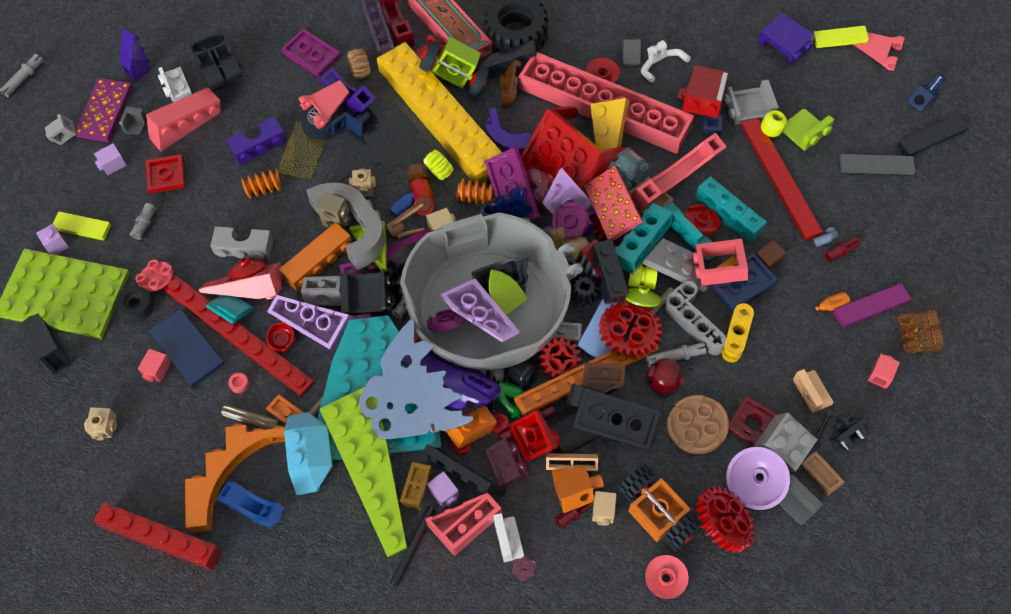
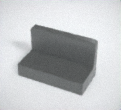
(800, 502)

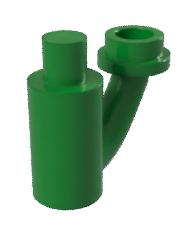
(510, 390)

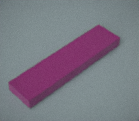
(871, 305)

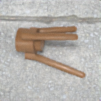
(395, 227)

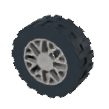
(309, 127)

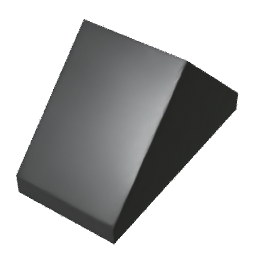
(631, 51)

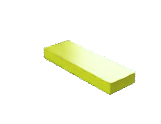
(840, 36)
(82, 226)

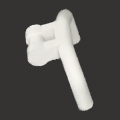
(658, 53)

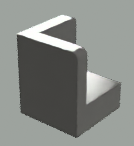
(133, 121)

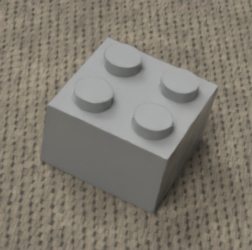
(787, 439)

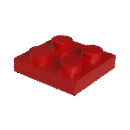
(165, 174)

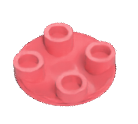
(155, 275)

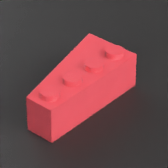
(181, 117)

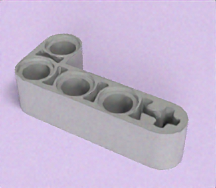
(713, 338)

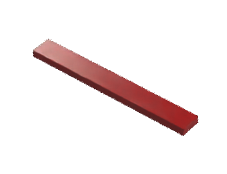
(781, 179)

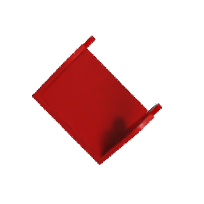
(561, 145)

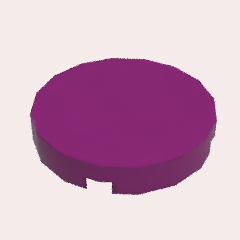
(573, 219)
(445, 321)

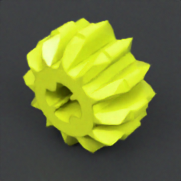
(438, 165)

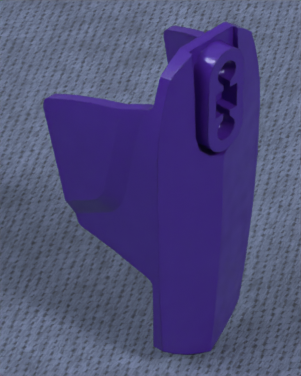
(467, 382)

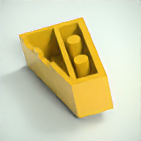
(609, 122)

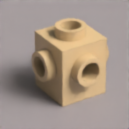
(363, 181)
(100, 423)

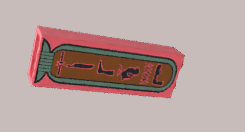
(448, 20)

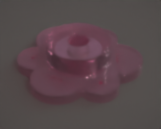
(529, 566)

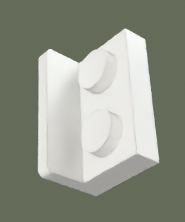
(175, 84)
(508, 537)

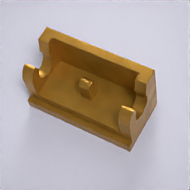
(416, 485)

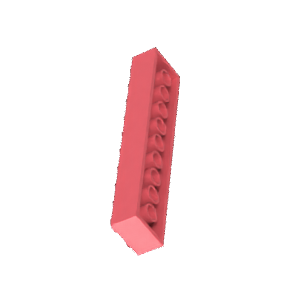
(570, 86)

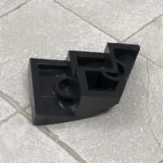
(513, 267)

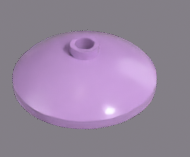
(743, 479)

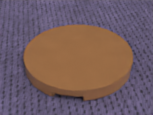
(698, 424)

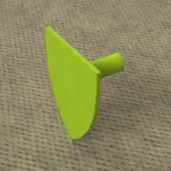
(505, 291)

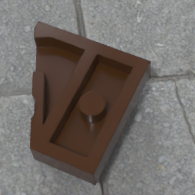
(509, 84)
(603, 376)

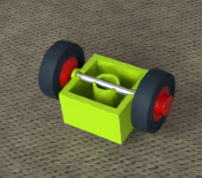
(455, 64)

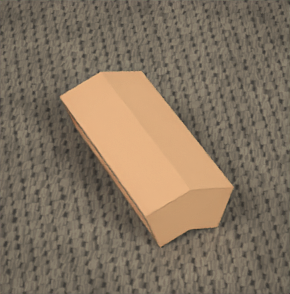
(581, 457)

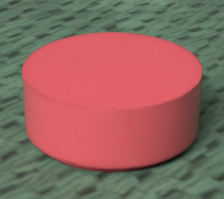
(238, 383)

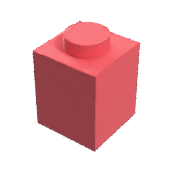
(154, 366)
(883, 371)

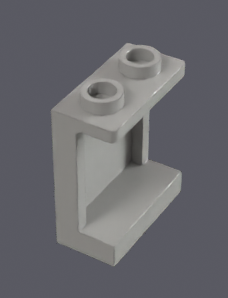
(750, 103)

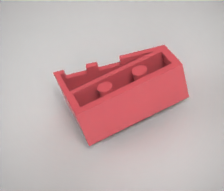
(464, 523)

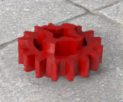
(561, 350)

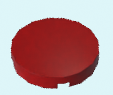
(703, 219)

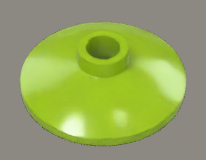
(643, 297)

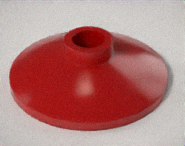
(604, 67)
(246, 268)

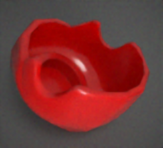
(280, 337)

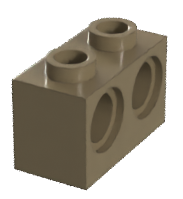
(332, 210)

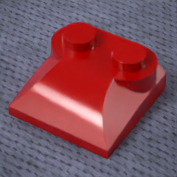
(534, 436)

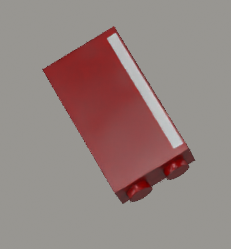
(705, 91)

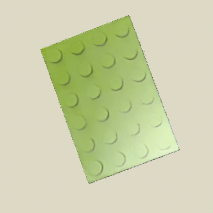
(64, 292)

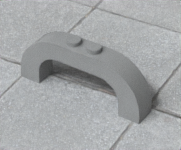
(372, 243)

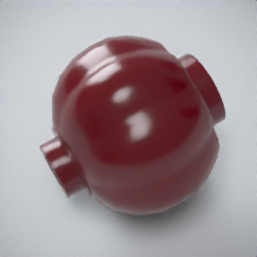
(665, 376)

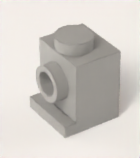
(60, 130)

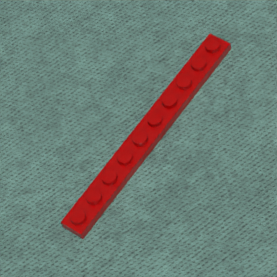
(240, 337)

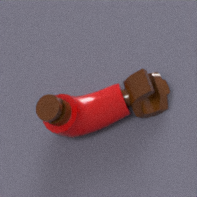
(417, 177)

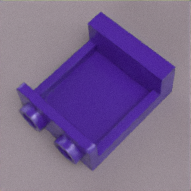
(787, 37)

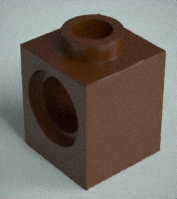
(772, 255)

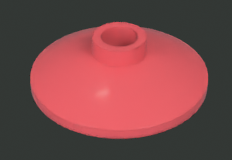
(667, 566)

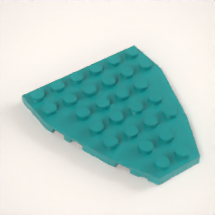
(359, 361)

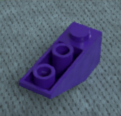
(132, 57)

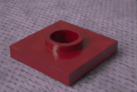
(750, 409)

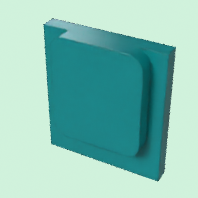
(230, 308)

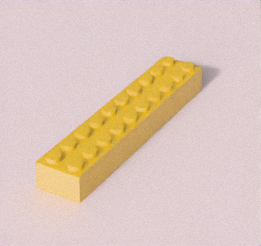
(438, 111)

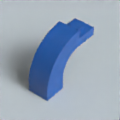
(250, 505)

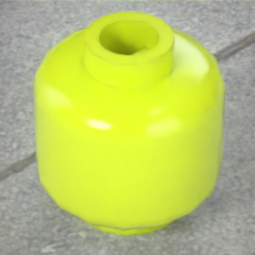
(773, 123)

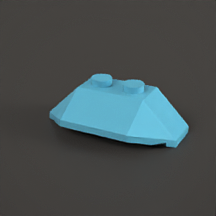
(307, 452)

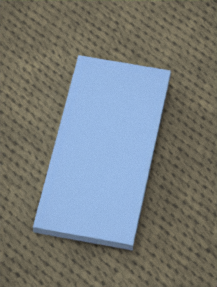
(591, 338)

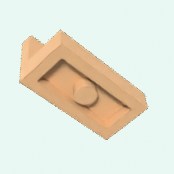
(812, 390)

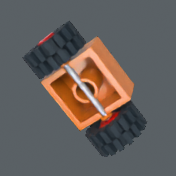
(659, 508)

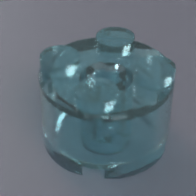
(630, 166)

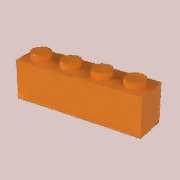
(316, 256)

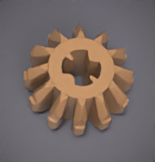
(358, 63)

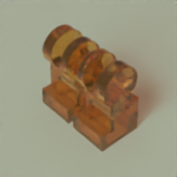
(921, 332)

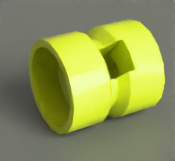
(643, 276)

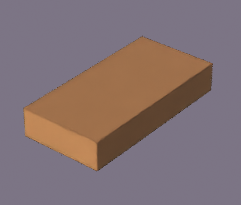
(822, 473)

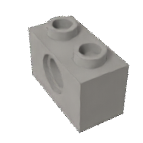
(322, 291)

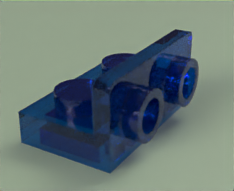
(513, 204)

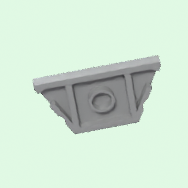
(674, 262)

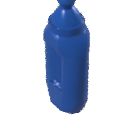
(402, 204)

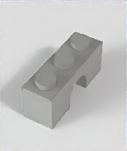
(257, 246)

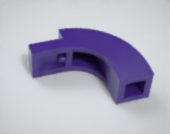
(356, 100)
(503, 139)

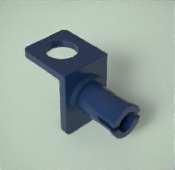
(928, 91)
(355, 123)

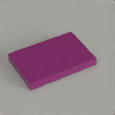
(311, 52)

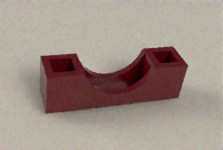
(397, 25)

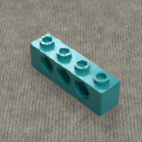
(730, 210)
(643, 237)

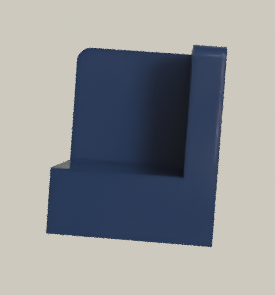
(712, 125)

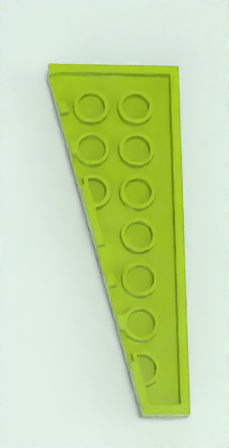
(368, 465)

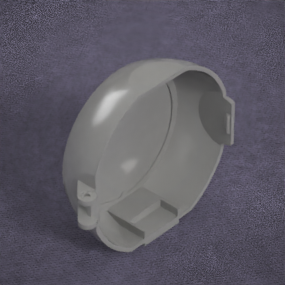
(446, 261)

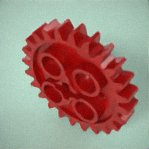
(613, 322)
(725, 519)

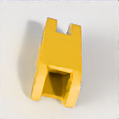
(740, 322)

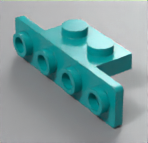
(687, 229)

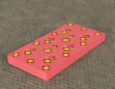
(613, 203)

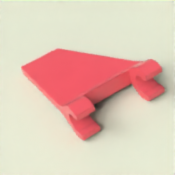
(879, 48)
(325, 101)

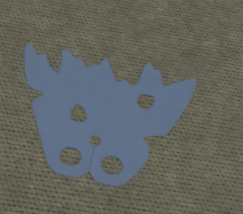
(408, 386)

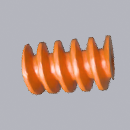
(261, 184)
(474, 192)

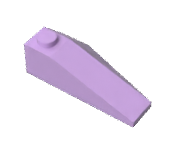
(478, 307)

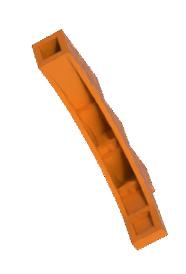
(203, 491)

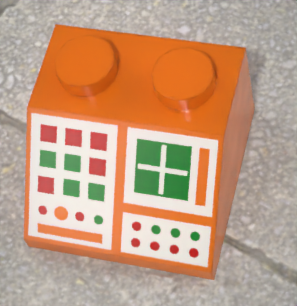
(480, 426)

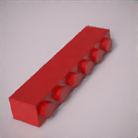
(158, 536)

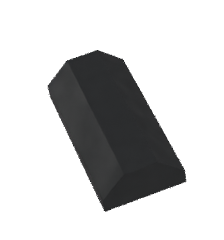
(573, 438)

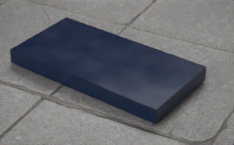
(186, 348)

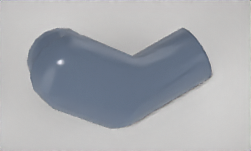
(831, 234)

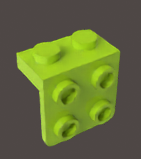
(806, 129)

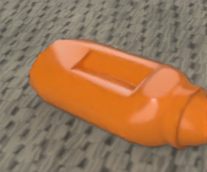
(833, 302)

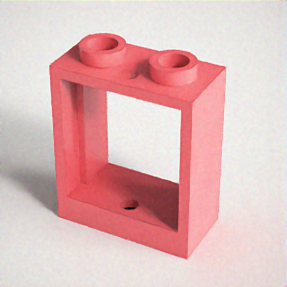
(723, 274)

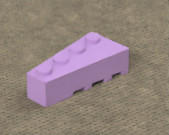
(314, 321)

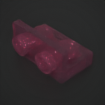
(506, 462)

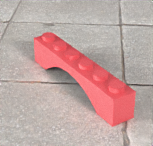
(678, 171)

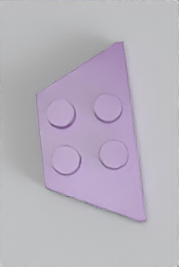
(564, 191)

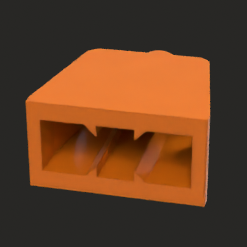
(575, 487)

